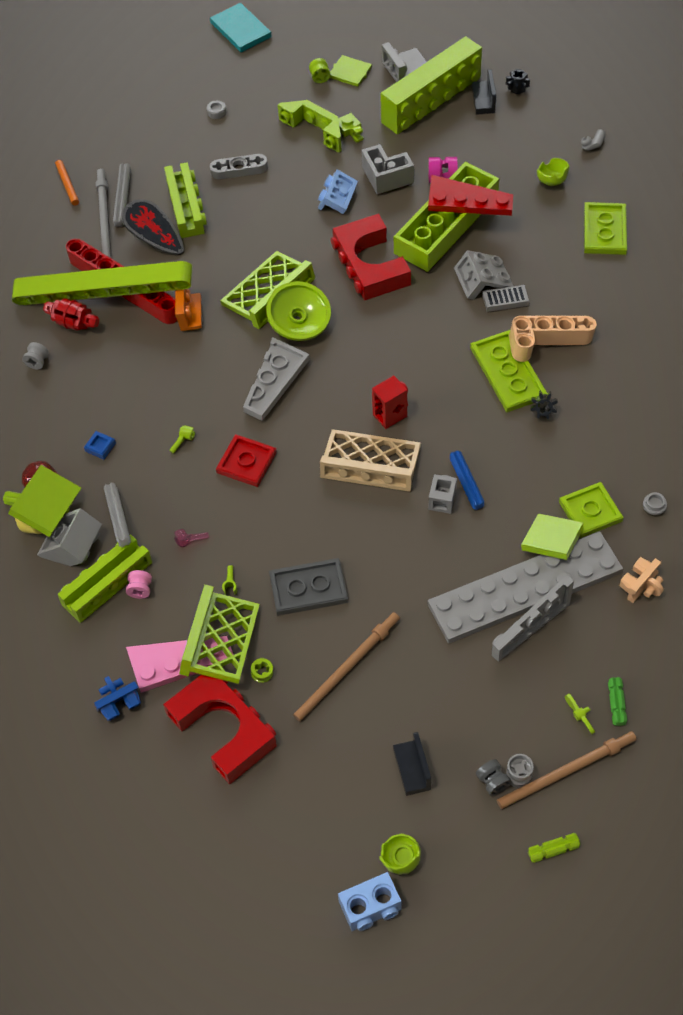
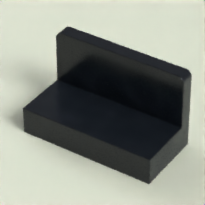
(484, 95)
(413, 766)

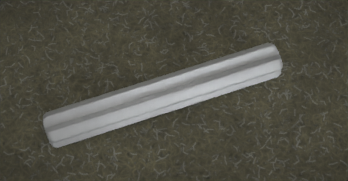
(121, 193)
(117, 514)

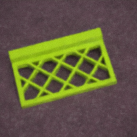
(257, 314)
(198, 635)

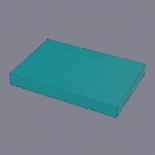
(240, 27)

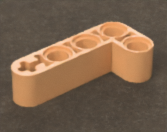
(548, 330)

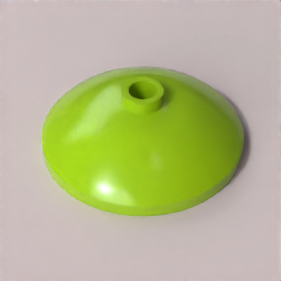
(302, 301)

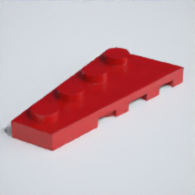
(461, 197)

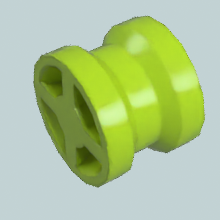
(319, 70)

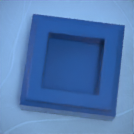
(99, 445)

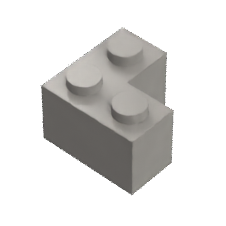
(387, 172)

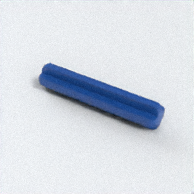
(467, 480)

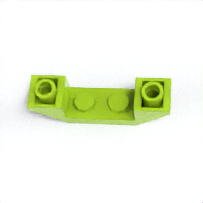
(295, 111)

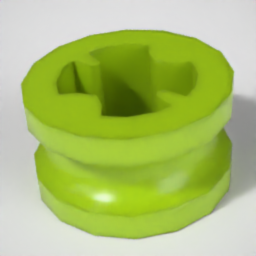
(266, 676)

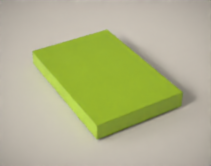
(605, 228)
(44, 500)

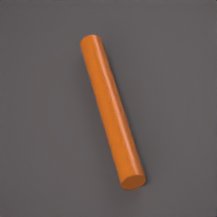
(67, 182)

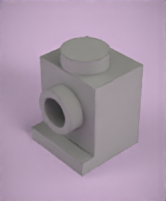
(442, 493)

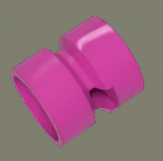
(436, 165)

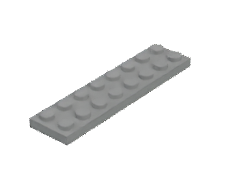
(520, 588)

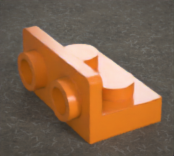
(188, 309)

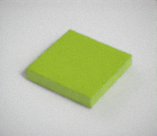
(592, 507)
(552, 536)

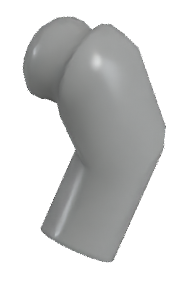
(596, 142)

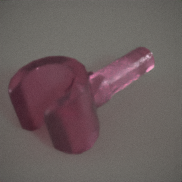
(184, 539)

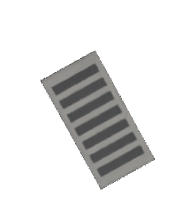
(505, 298)

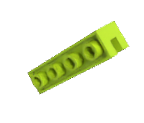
(185, 202)
(103, 579)

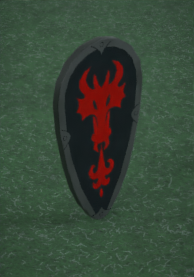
(152, 226)

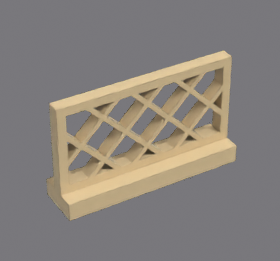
(367, 471)

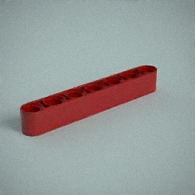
(88, 258)

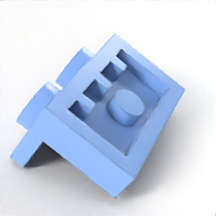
(337, 192)

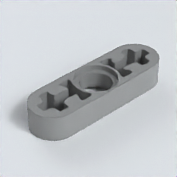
(253, 169)

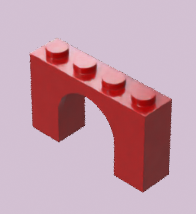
(369, 279)
(213, 694)

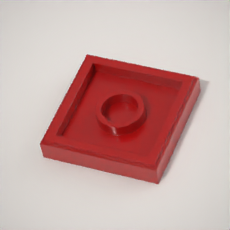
(246, 460)

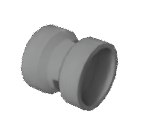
(521, 765)

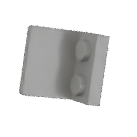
(401, 64)
(481, 269)

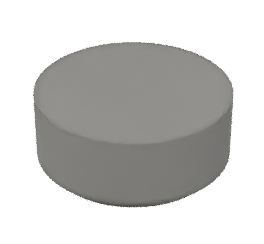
(216, 109)

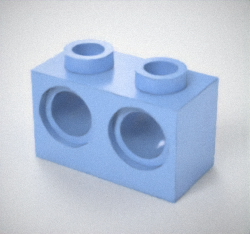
(365, 895)

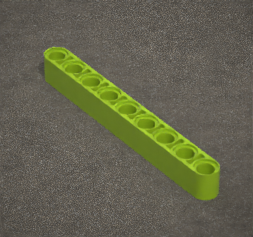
(102, 283)

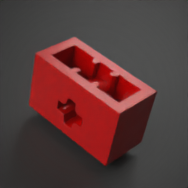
(390, 401)

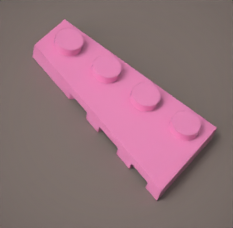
(161, 662)

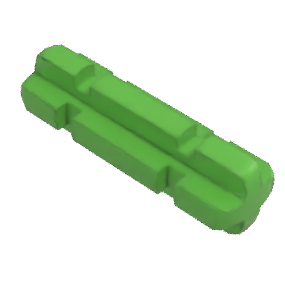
(617, 701)

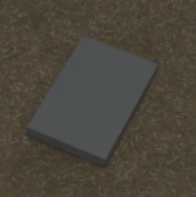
(308, 586)

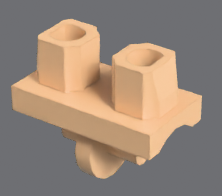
(647, 572)

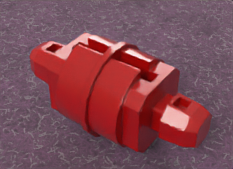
(71, 314)

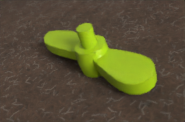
(579, 713)

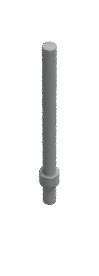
(102, 188)

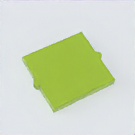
(350, 70)

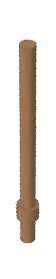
(378, 633)
(609, 748)

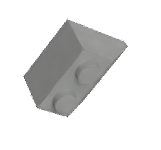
(71, 539)

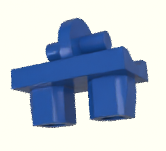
(107, 703)

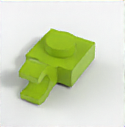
(350, 126)

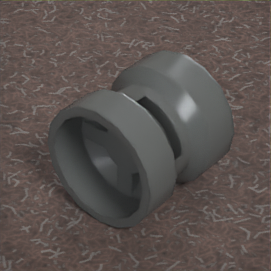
(493, 777)

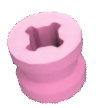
(138, 584)

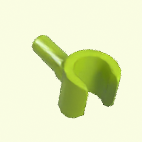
(185, 432)
(230, 581)

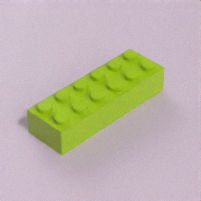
(431, 85)
(432, 233)

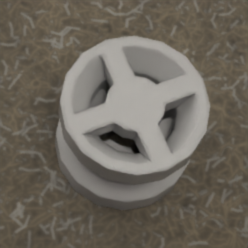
(35, 356)

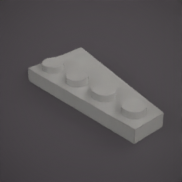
(278, 371)
(541, 613)

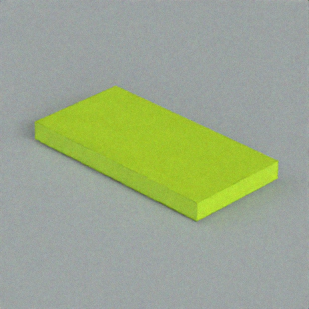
(511, 379)

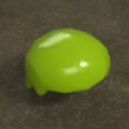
(554, 172)
(400, 854)

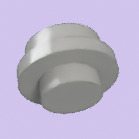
(654, 503)

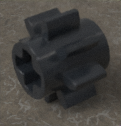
(517, 81)
(547, 409)

